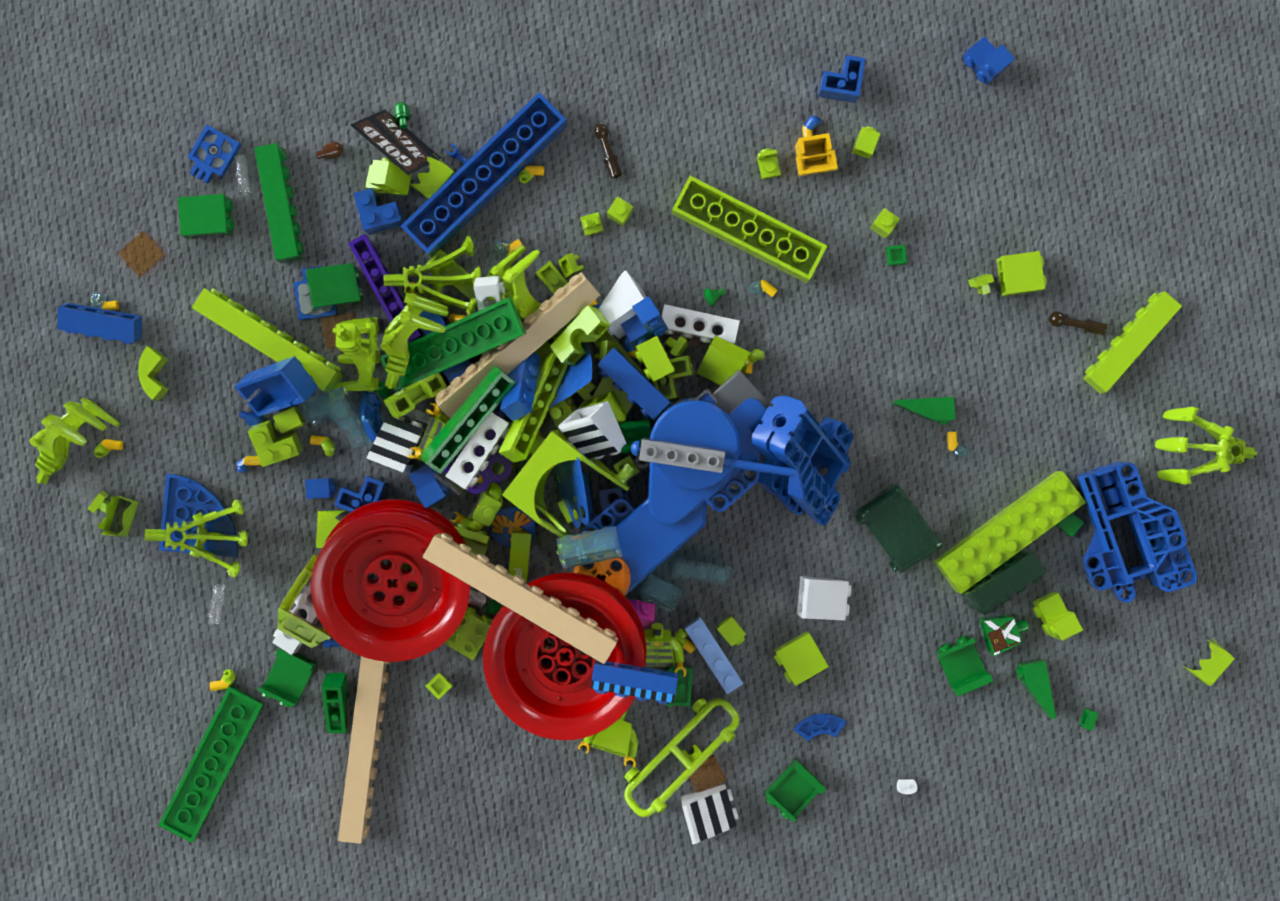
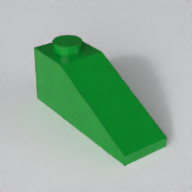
(932, 409)
(1036, 681)
(335, 702)

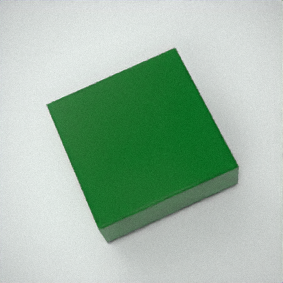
(896, 255)
(1070, 524)
(1088, 719)

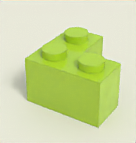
(387, 178)
(655, 359)
(667, 385)
(273, 448)
(1055, 617)

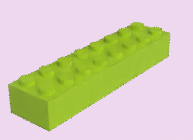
(748, 229)
(265, 338)
(1009, 531)

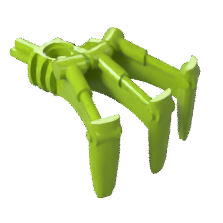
(438, 280)
(515, 282)
(402, 326)
(359, 351)
(56, 438)
(1228, 450)
(201, 536)

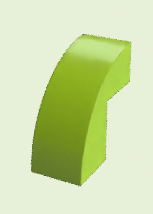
(149, 365)

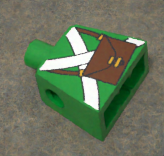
(1002, 632)

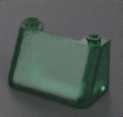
(898, 528)

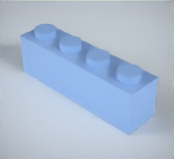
(713, 655)

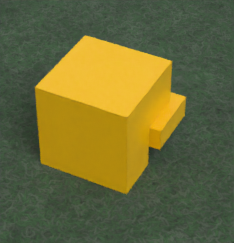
(815, 155)

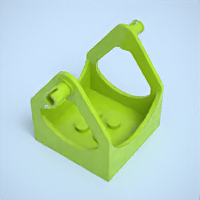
(528, 486)

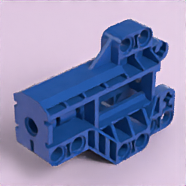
(821, 447)
(1158, 558)

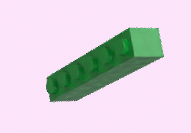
(278, 203)
(467, 419)

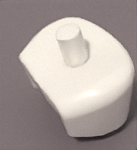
(477, 598)
(907, 786)

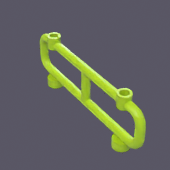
(635, 777)

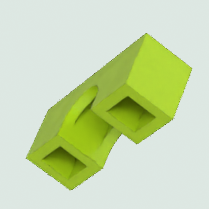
(568, 344)
(408, 397)

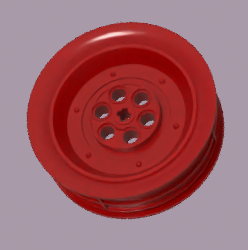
(346, 593)
(533, 692)

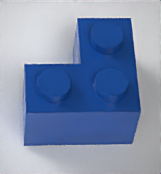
(987, 60)
(844, 85)
(376, 217)
(645, 324)
(429, 488)
(371, 491)

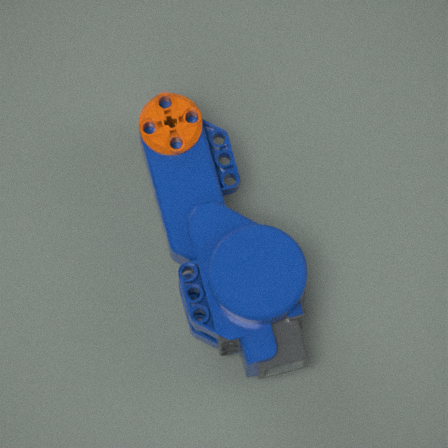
(681, 494)

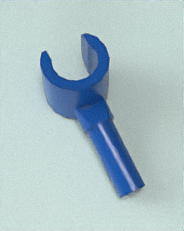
(456, 154)

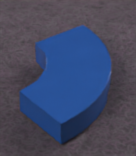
(370, 414)
(588, 490)
(819, 724)

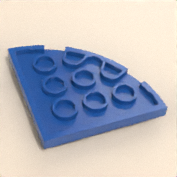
(186, 498)

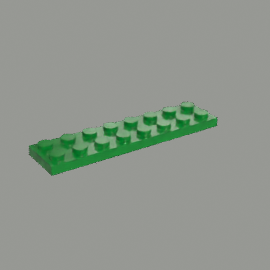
(461, 341)
(211, 764)

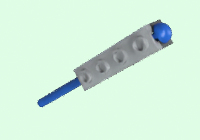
(697, 457)

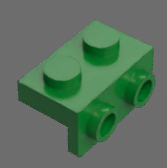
(634, 432)
(683, 688)

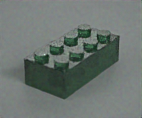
(1003, 582)

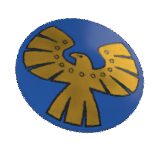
(508, 521)

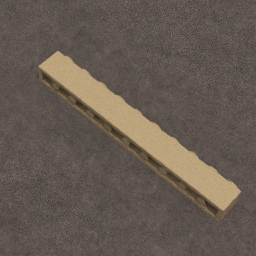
(539, 328)
(520, 597)
(363, 751)

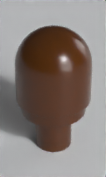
(330, 150)

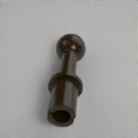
(601, 132)
(1058, 318)

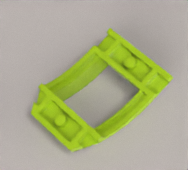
(293, 624)

